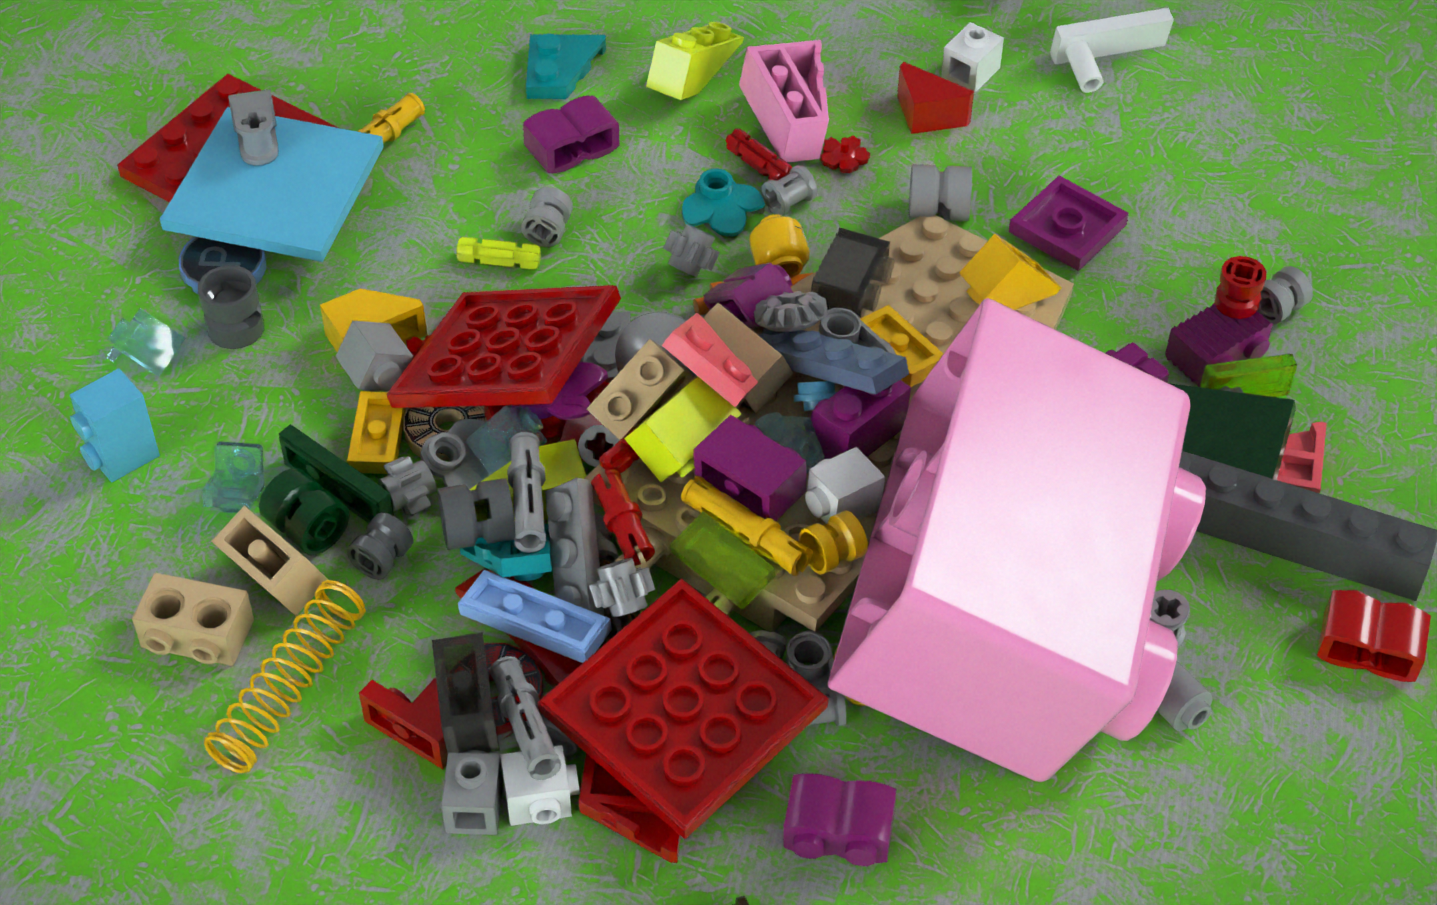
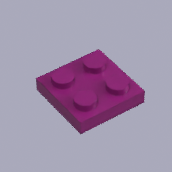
(1068, 222)

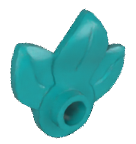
(721, 203)

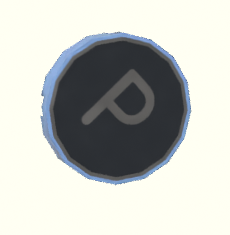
(204, 254)

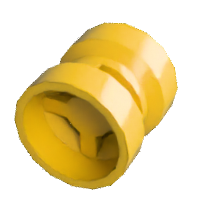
(835, 541)

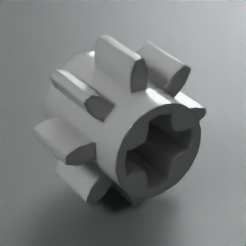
(691, 250)
(408, 485)
(622, 587)

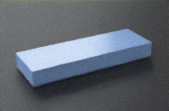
(535, 616)

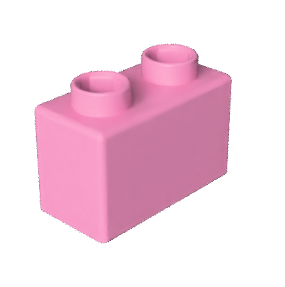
(1024, 549)

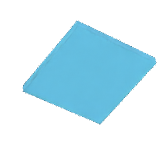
(279, 206)

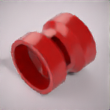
(1240, 287)

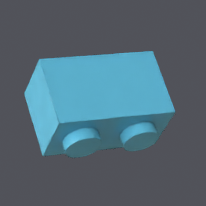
(113, 425)

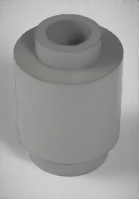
(1186, 701)

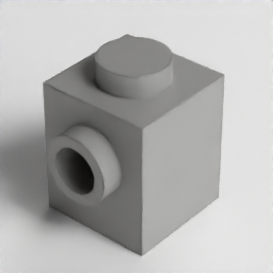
(373, 355)
(472, 793)

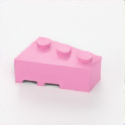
(788, 96)

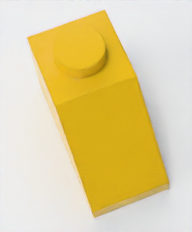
(1007, 276)
(402, 312)

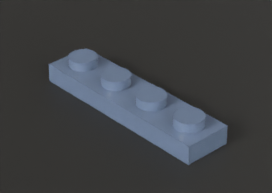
(838, 360)

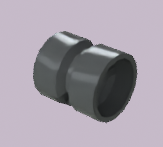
(231, 306)
(459, 513)

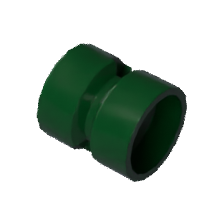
(304, 511)

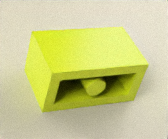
(677, 427)

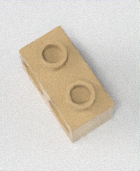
(639, 389)
(193, 619)

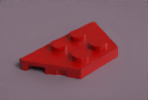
(621, 811)

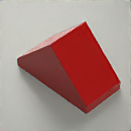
(932, 101)

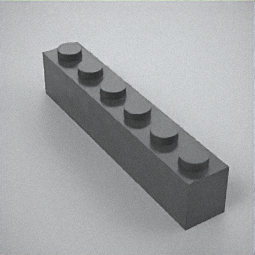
(1313, 528)

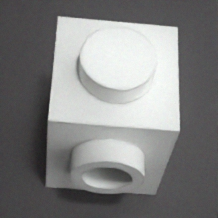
(972, 57)
(844, 484)
(535, 799)

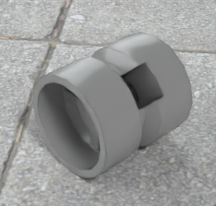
(940, 192)

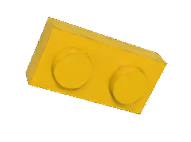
(906, 342)
(375, 433)

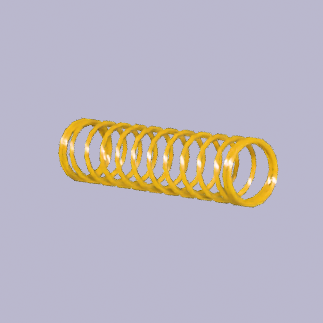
(237, 747)

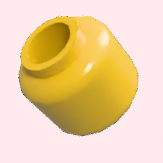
(780, 242)

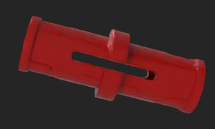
(622, 516)

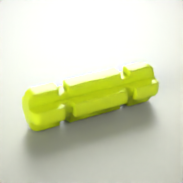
(498, 253)

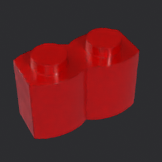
(1374, 635)

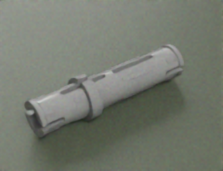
(526, 477)
(537, 752)

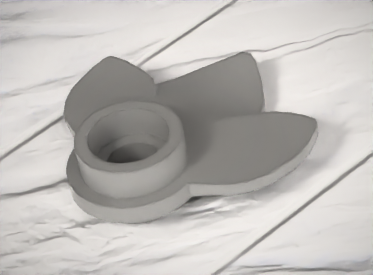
(463, 464)

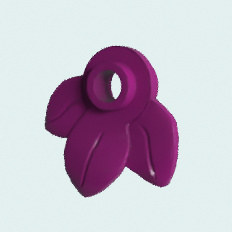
(572, 398)

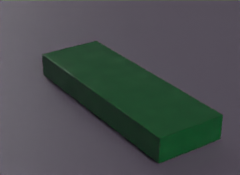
(334, 475)

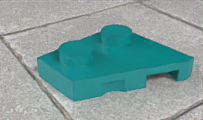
(559, 63)
(509, 561)

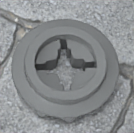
(790, 311)

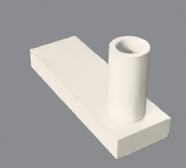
(1108, 36)

